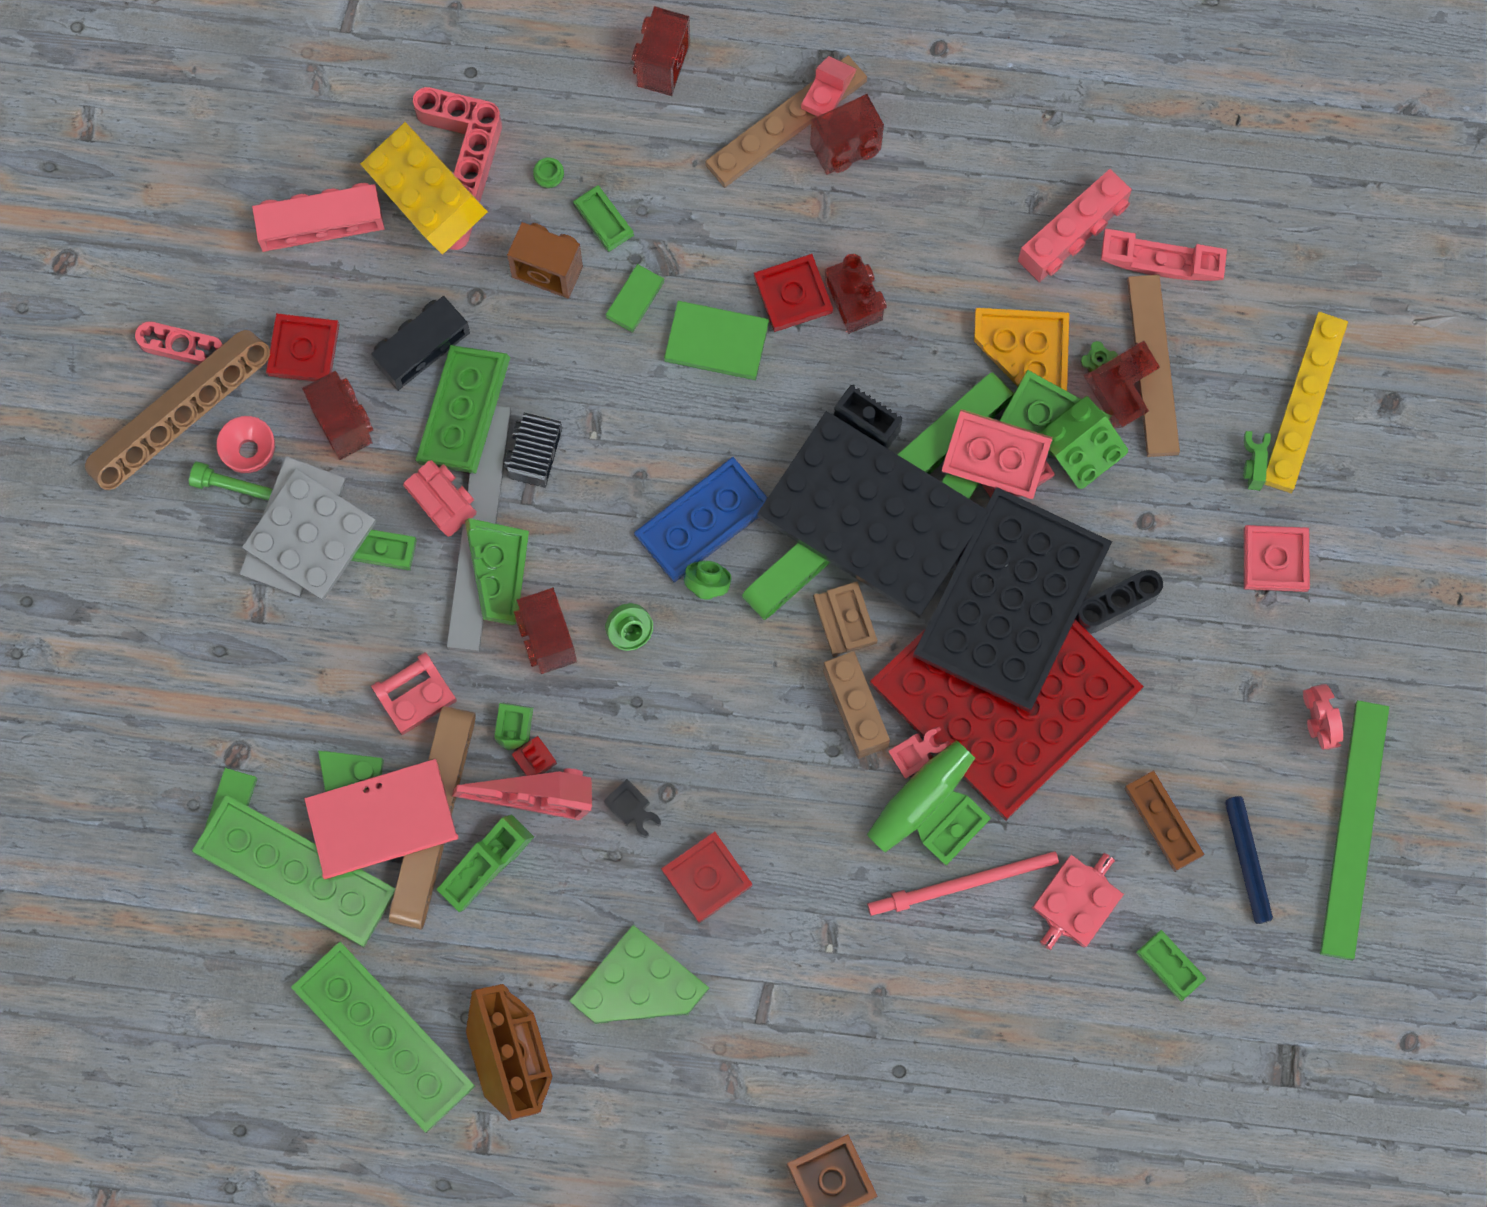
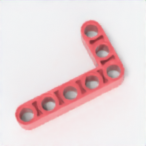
(474, 131)

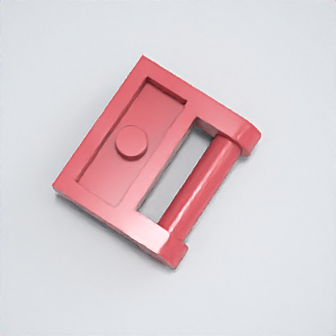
(419, 702)

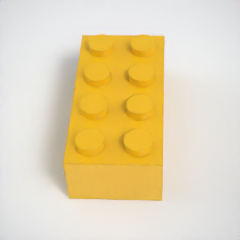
(423, 188)

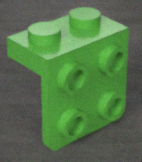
(1085, 442)

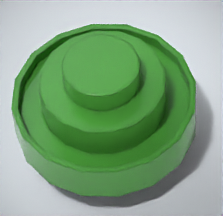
(707, 579)
(629, 627)

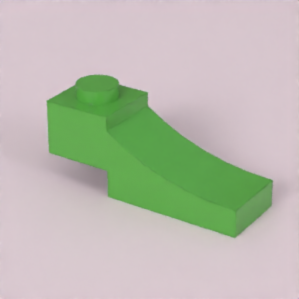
(485, 862)

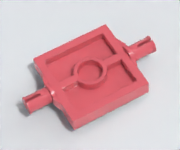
(1077, 901)

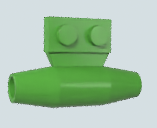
(931, 806)

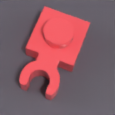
(916, 752)

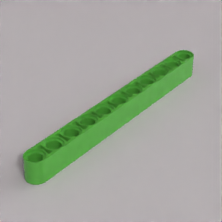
(925, 452)

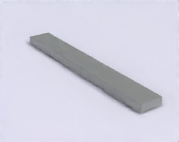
(485, 488)

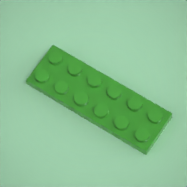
(291, 871)
(383, 1037)

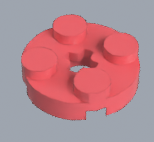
(1325, 720)

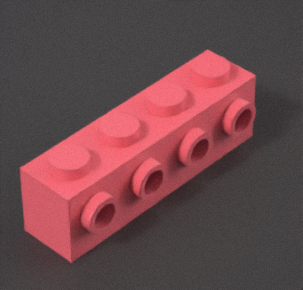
(318, 217)
(1074, 225)

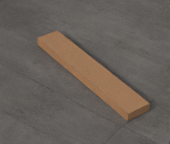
(1157, 387)

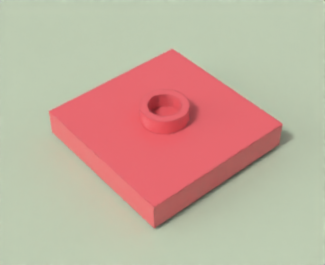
(1276, 558)

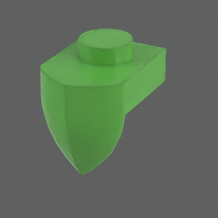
(513, 725)

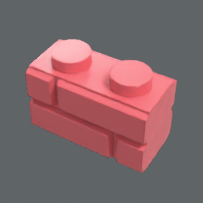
(440, 498)

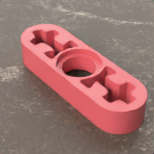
(160, 330)

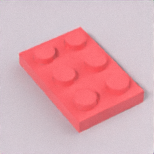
(996, 454)

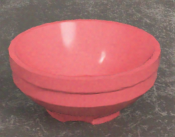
(240, 431)

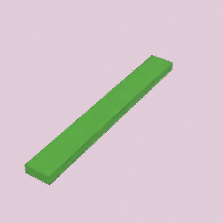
(1354, 831)

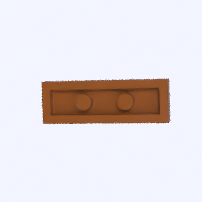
(1164, 821)

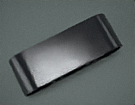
(1130, 591)

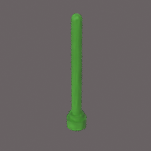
(203, 476)

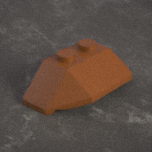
(507, 1052)

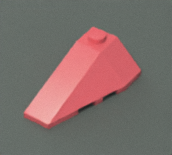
(554, 793)

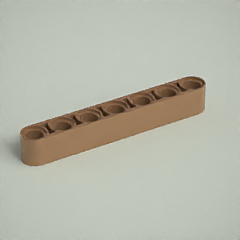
(163, 412)
(421, 867)

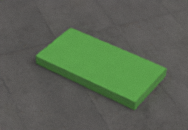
(463, 408)

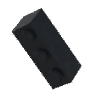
(420, 342)

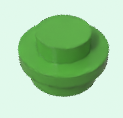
(548, 172)

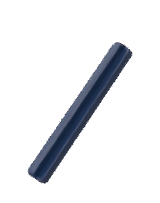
(1248, 860)

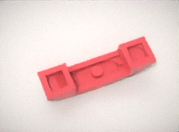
(1163, 259)

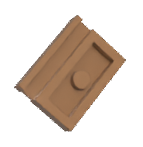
(845, 619)

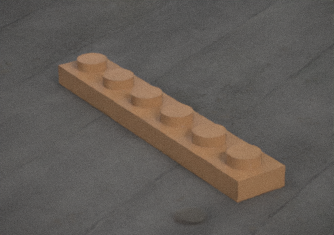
(770, 133)

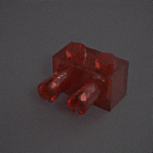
(854, 293)

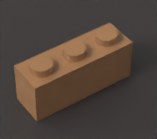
(856, 705)

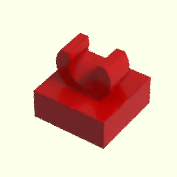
(534, 757)

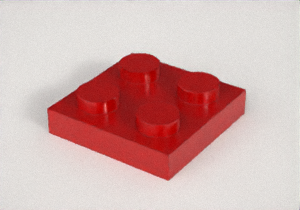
(793, 292)
(302, 347)
(707, 877)

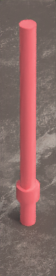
(901, 900)

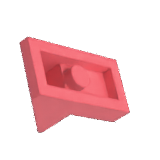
(828, 87)

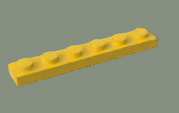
(1305, 402)

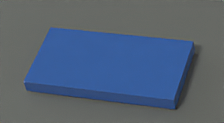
(702, 519)

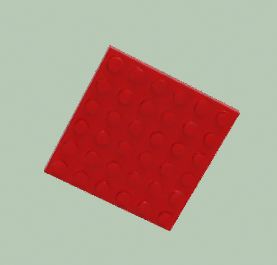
(1011, 746)

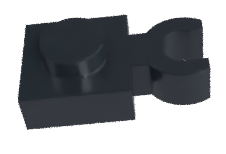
(629, 805)

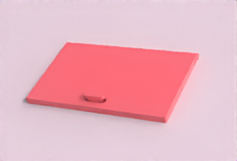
(383, 822)

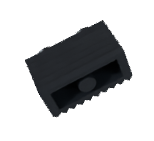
(868, 416)
(534, 449)

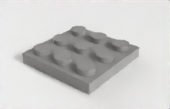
(309, 534)

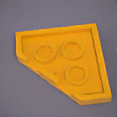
(1025, 342)

